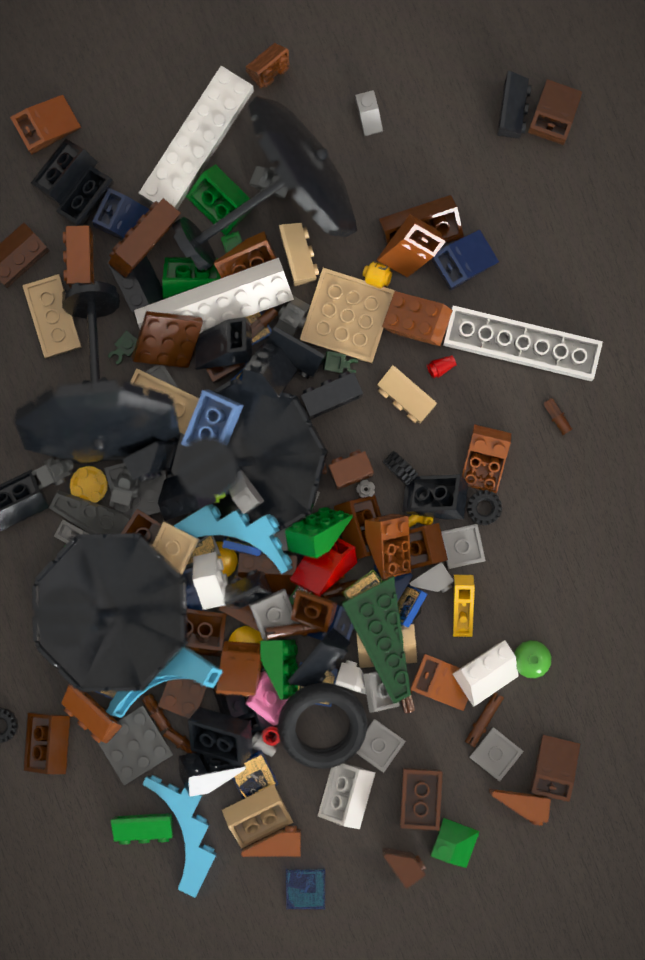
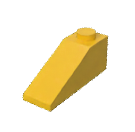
(463, 605)

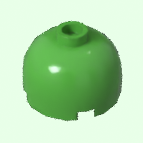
(532, 659)

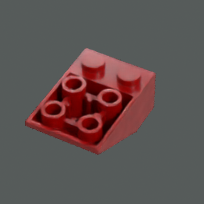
(322, 572)

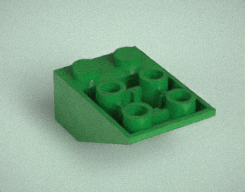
(316, 532)
(280, 664)

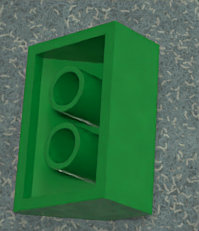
(217, 196)
(183, 275)
(142, 828)

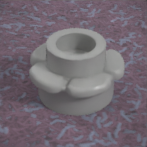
(360, 488)

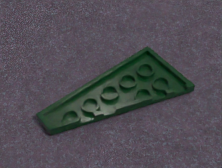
(379, 628)

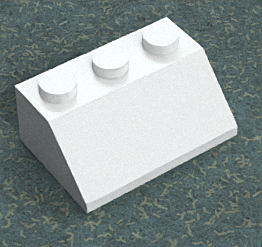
(487, 673)
(346, 795)

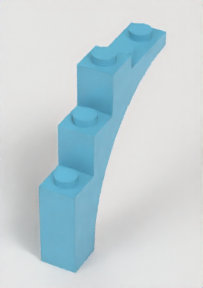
(237, 525)
(184, 666)
(198, 857)

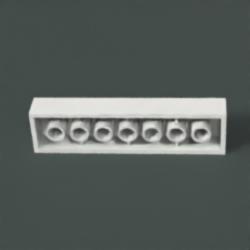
(197, 139)
(228, 297)
(523, 343)

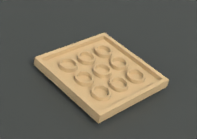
(346, 315)

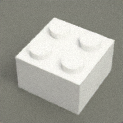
(209, 580)

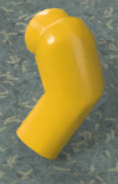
(413, 519)

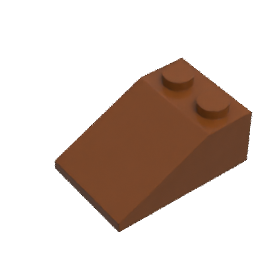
(246, 255)
(530, 806)
(280, 843)

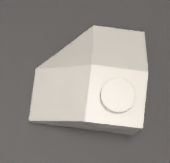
(351, 677)

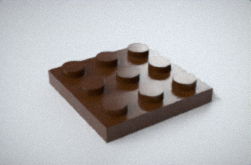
(167, 339)

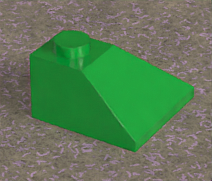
(454, 843)

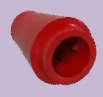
(440, 366)
(269, 738)

